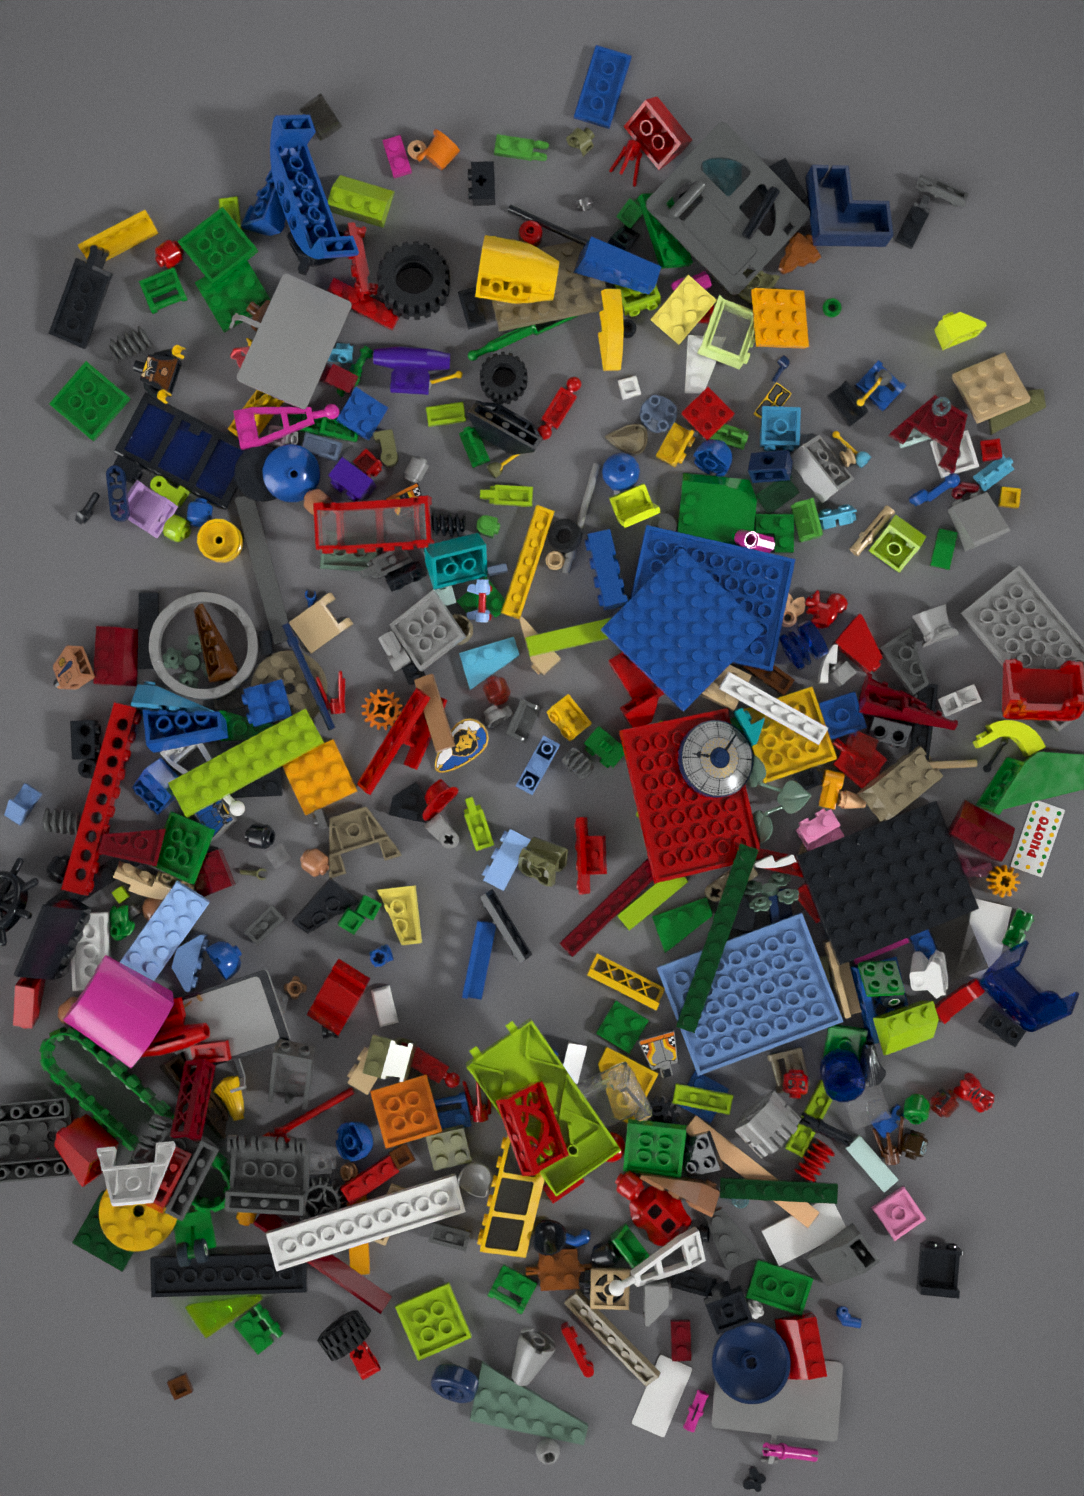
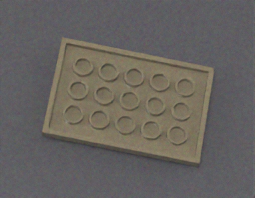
(572, 296)

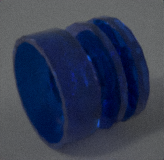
(806, 643)
(842, 1075)

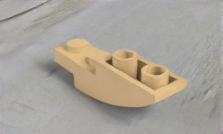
(144, 883)

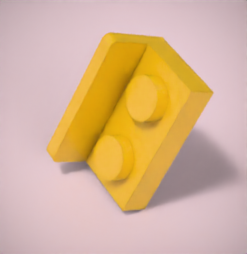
(675, 444)
(568, 717)

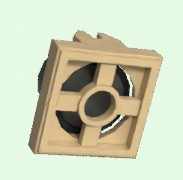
(600, 1285)

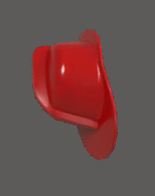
(437, 798)

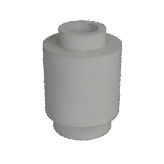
(416, 470)

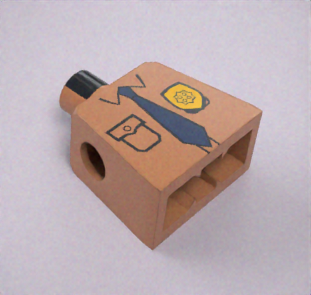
(72, 668)

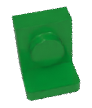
(630, 212)

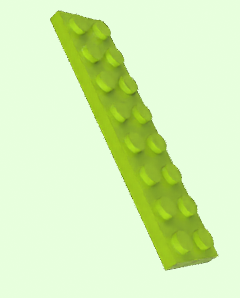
(246, 763)

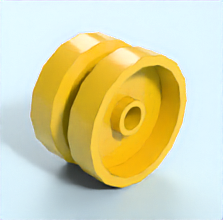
(230, 546)

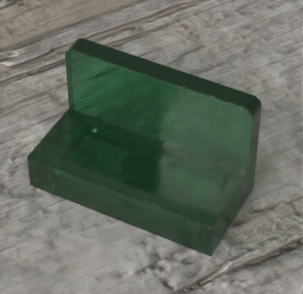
(777, 495)

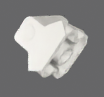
(929, 974)

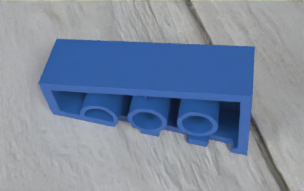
(616, 266)
(606, 570)
(182, 728)

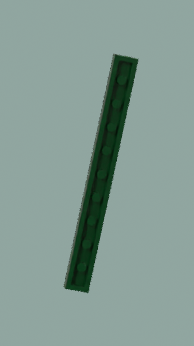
(717, 938)

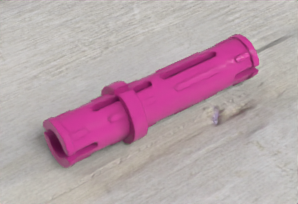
(783, 1451)

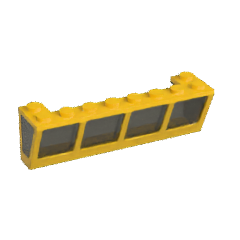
(511, 1207)

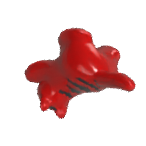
(971, 1091)

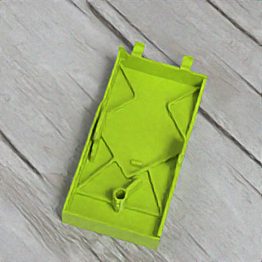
(526, 1058)

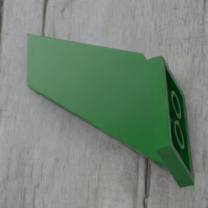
(1032, 780)

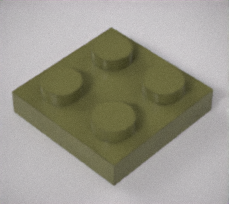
(449, 1148)

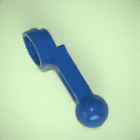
(922, 495)

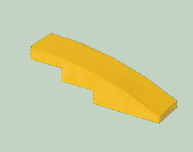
(612, 330)

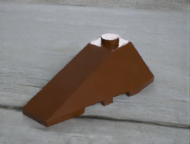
(216, 654)

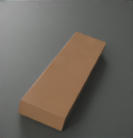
(435, 714)

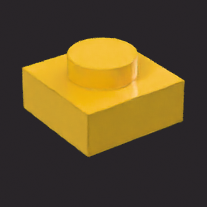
(1009, 497)

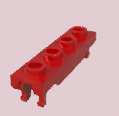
(360, 266)

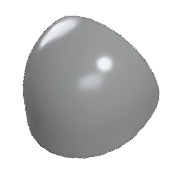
(476, 1179)

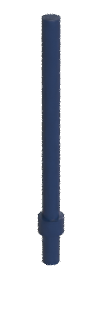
(294, 642)

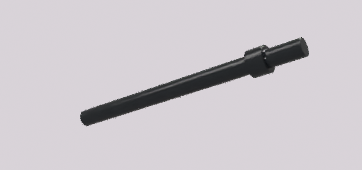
(548, 225)

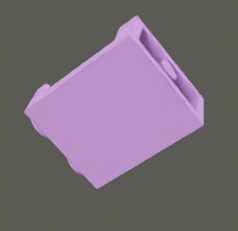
(148, 509)

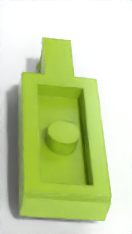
(508, 495)
(477, 825)

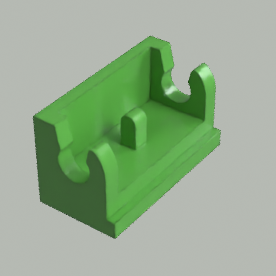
(806, 520)

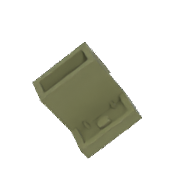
(389, 1058)

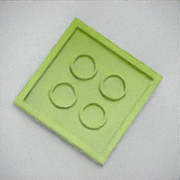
(433, 1321)

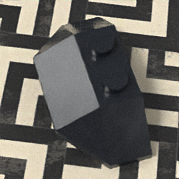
(504, 428)

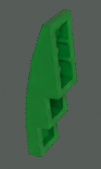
(324, 427)

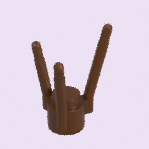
(890, 1152)

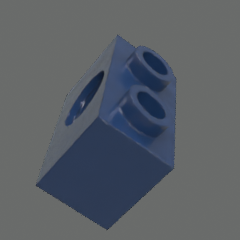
(770, 466)

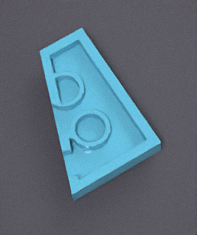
(487, 659)

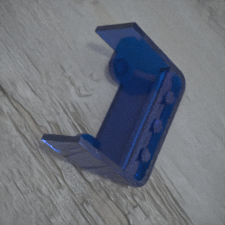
(1019, 998)

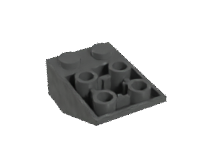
(843, 1257)

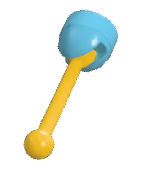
(862, 457)

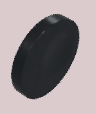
(249, 474)

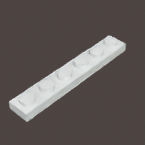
(773, 708)

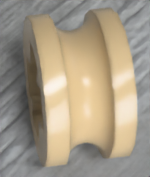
(847, 457)

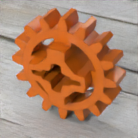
(377, 702)

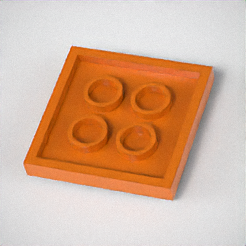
(406, 1111)

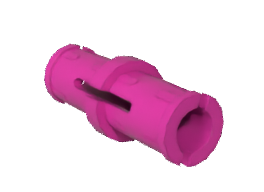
(691, 1422)

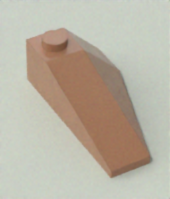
(698, 1193)

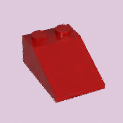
(631, 676)

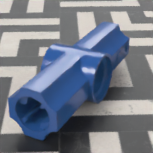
(381, 955)

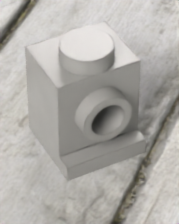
(841, 672)

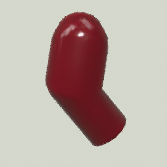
(963, 488)

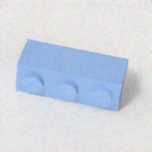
(505, 859)

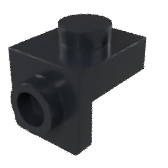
(808, 778)

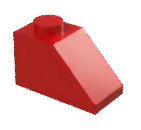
(641, 708)

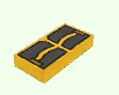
(776, 397)

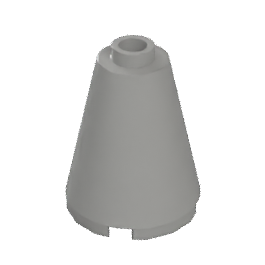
(531, 1355)

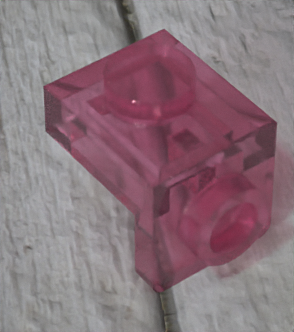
(980, 870)

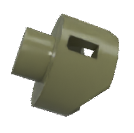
(581, 139)

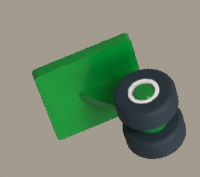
(883, 980)
(194, 1237)

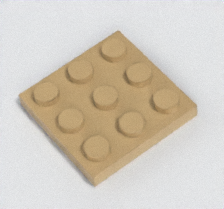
(991, 388)

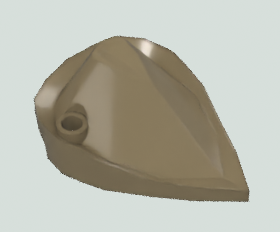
(629, 439)

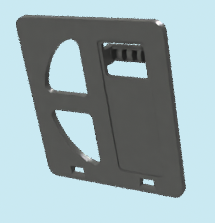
(717, 223)

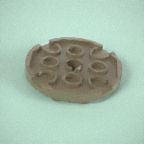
(286, 667)

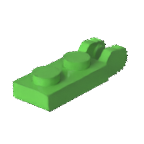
(519, 148)

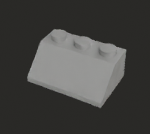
(820, 468)

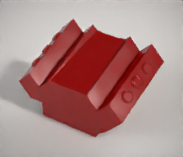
(338, 997)

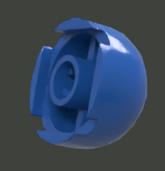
(713, 456)
(620, 471)
(225, 958)
(354, 1140)

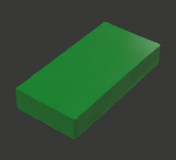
(943, 549)

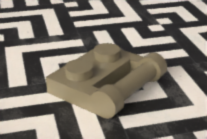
(793, 1059)

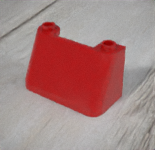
(1043, 692)

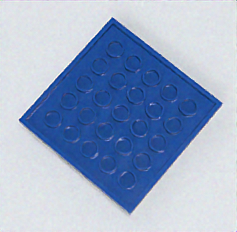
(682, 629)

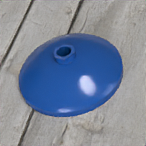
(278, 469)

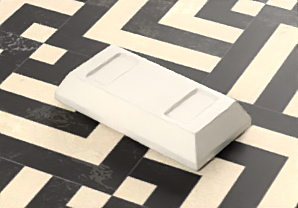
(384, 1006)

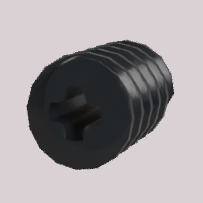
(448, 524)

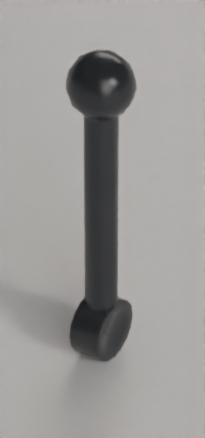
(987, 768)

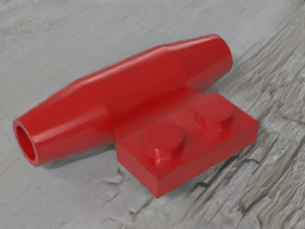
(174, 1034)

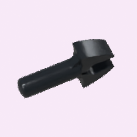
(85, 514)

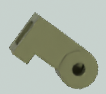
(389, 452)

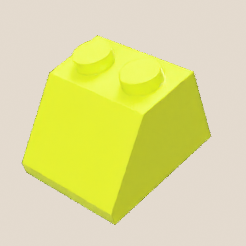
(957, 329)

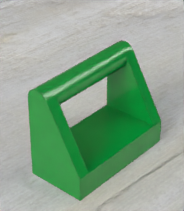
(629, 1246)

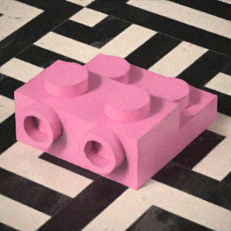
(819, 830)

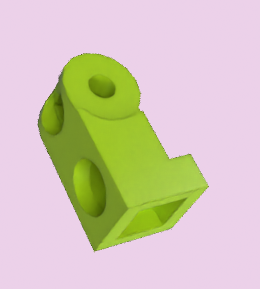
(163, 488)

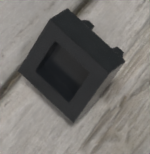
(412, 673)

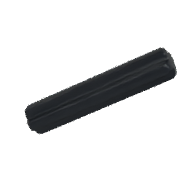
(760, 213)

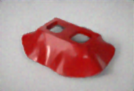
(671, 1208)

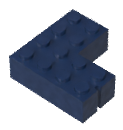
(839, 218)

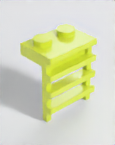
(633, 505)

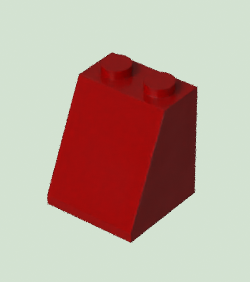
(79, 1147)

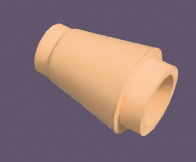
(850, 800)

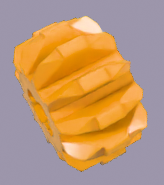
(997, 877)

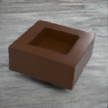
(402, 1156)
(180, 1386)

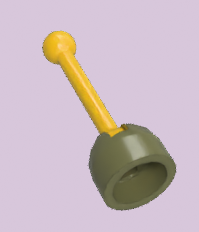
(496, 468)

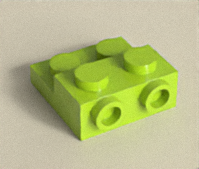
(635, 301)

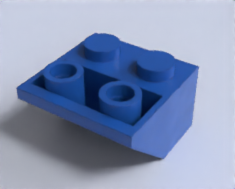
(154, 786)

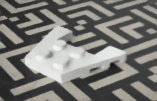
(134, 1182)

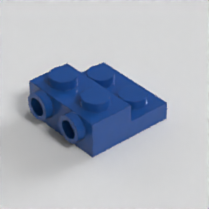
(266, 703)

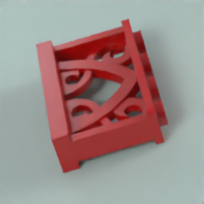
(549, 1134)

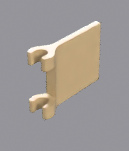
(318, 624)

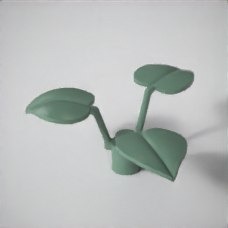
(791, 798)

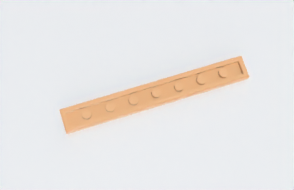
(750, 1169)

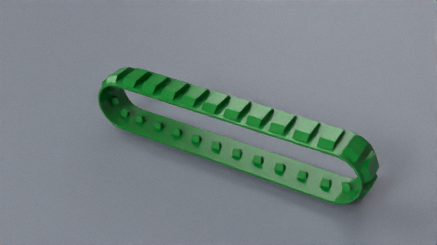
(103, 1115)

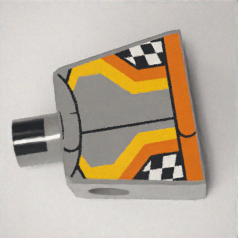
(660, 1051)

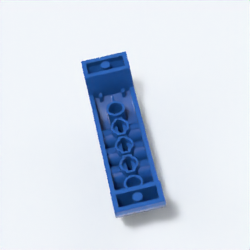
(302, 191)

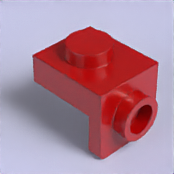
(368, 464)

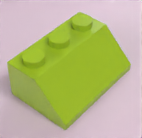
(360, 201)
(906, 1026)

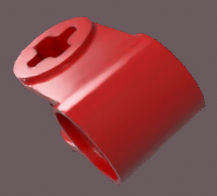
(365, 1362)

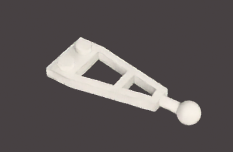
(177, 755)
(692, 1253)

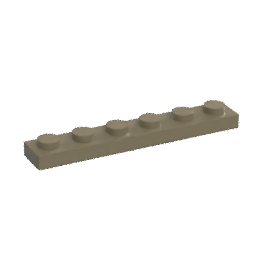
(612, 1338)

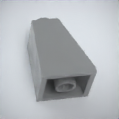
(977, 520)

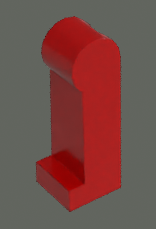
(958, 1000)

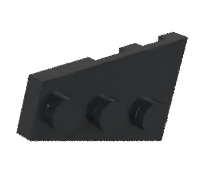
(324, 905)

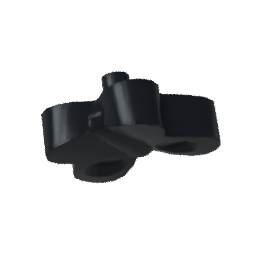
(587, 1281)
(755, 1480)

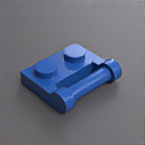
(881, 395)
(456, 1116)

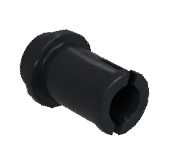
(265, 642)

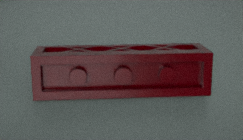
(197, 1099)

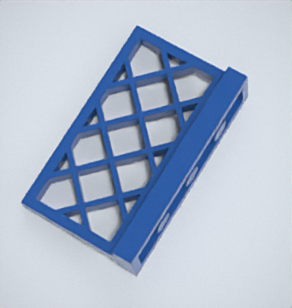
(867, 1005)

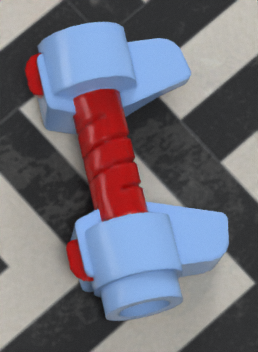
(482, 589)

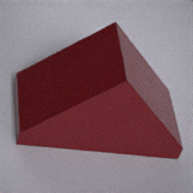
(338, 378)

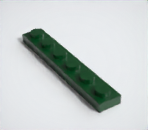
(778, 1190)

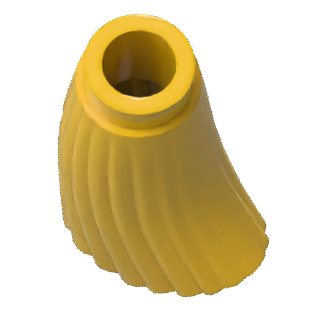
(233, 1101)

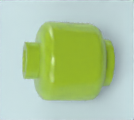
(177, 528)

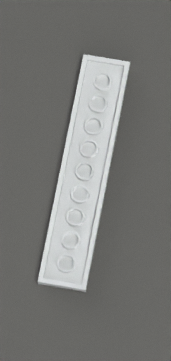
(365, 1222)

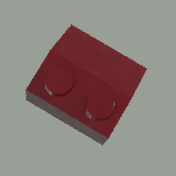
(214, 874)

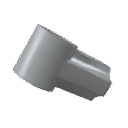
(396, 654)

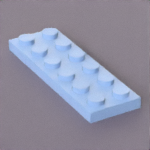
(165, 931)

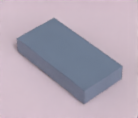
(322, 446)

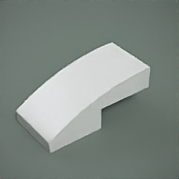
(829, 659)
(959, 700)
(768, 862)

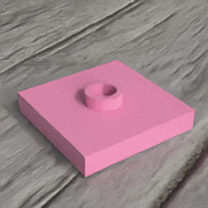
(898, 1213)

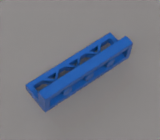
(479, 960)

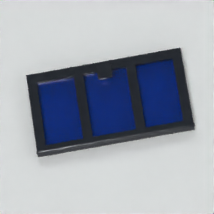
(182, 450)

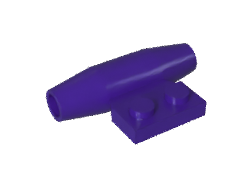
(411, 367)

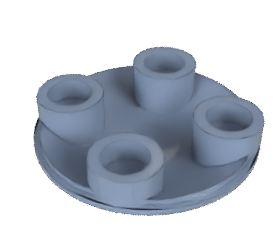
(658, 414)

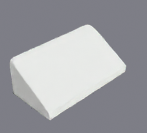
(574, 1059)

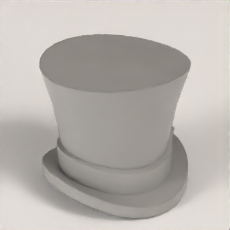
(934, 625)

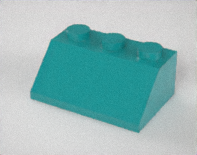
(456, 560)

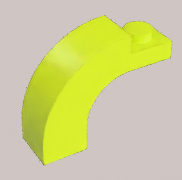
(1020, 733)

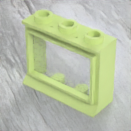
(729, 334)

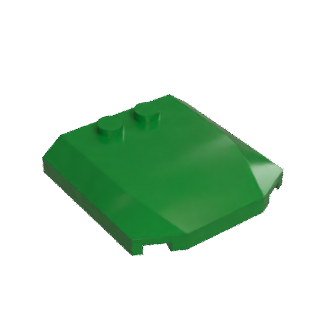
(716, 507)

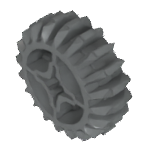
(314, 1199)

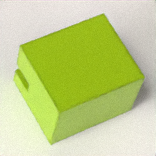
(121, 894)

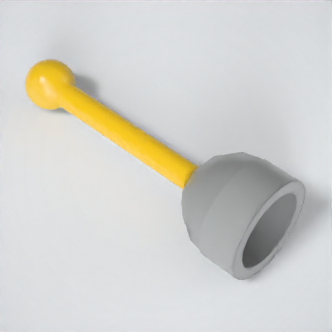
(458, 374)

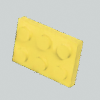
(683, 309)

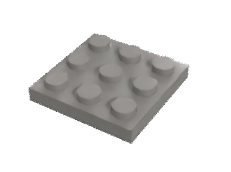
(427, 630)

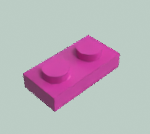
(397, 156)

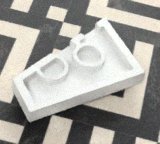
(697, 366)

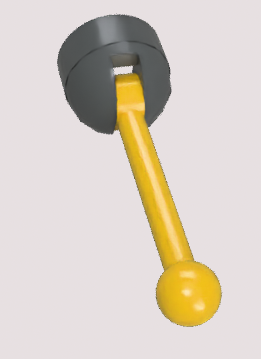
(882, 378)

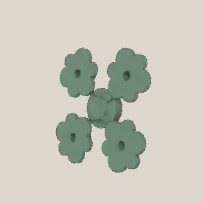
(191, 662)
(771, 889)

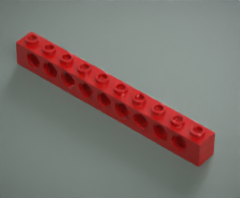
(97, 788)

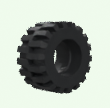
(497, 363)
(344, 1335)

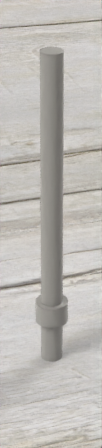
(582, 514)

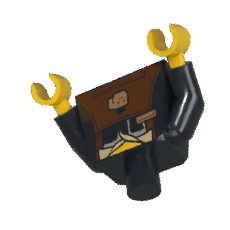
(160, 372)

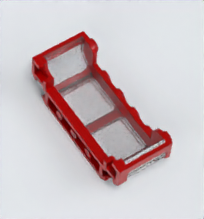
(373, 525)

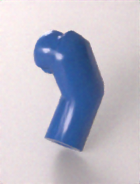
(579, 1240)
(846, 1319)

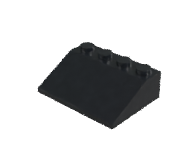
(53, 940)

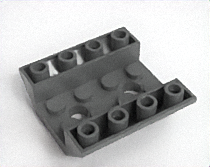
(35, 1154)

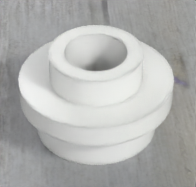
(755, 1308)

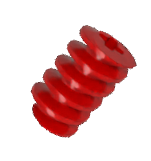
(815, 1161)

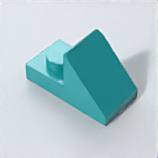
(751, 731)

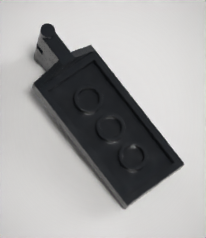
(82, 298)

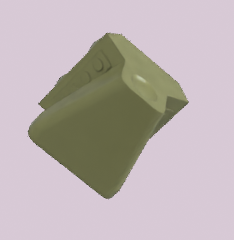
(542, 860)

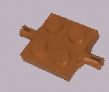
(559, 1270)

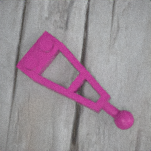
(247, 426)

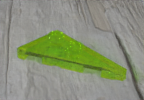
(215, 1314)

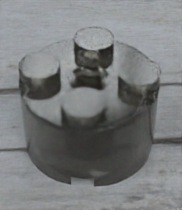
(322, 116)

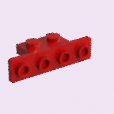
(418, 740)
(590, 855)

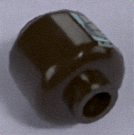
(914, 1144)

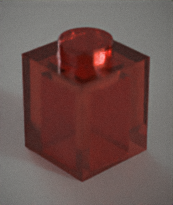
(861, 745)

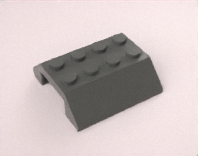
(202, 1157)
(268, 1175)

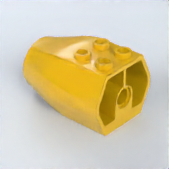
(515, 272)

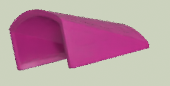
(120, 1010)

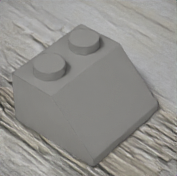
(655, 1299)

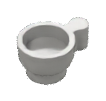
(496, 716)

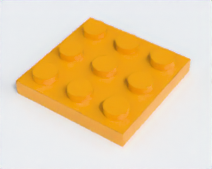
(780, 318)
(319, 777)

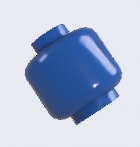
(199, 512)

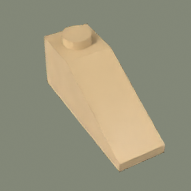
(541, 663)

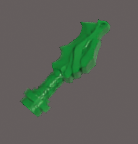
(356, 368)

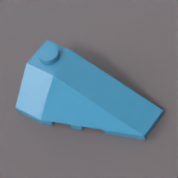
(156, 698)

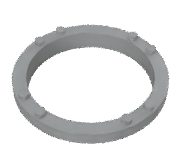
(178, 606)

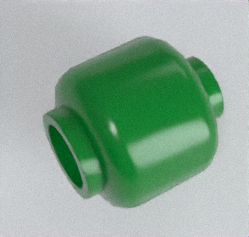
(916, 1109)

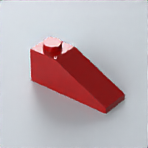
(171, 1179)

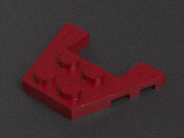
(945, 429)

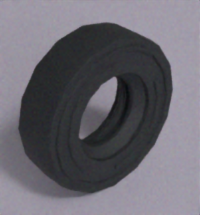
(572, 543)

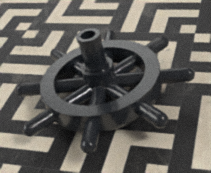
(13, 910)

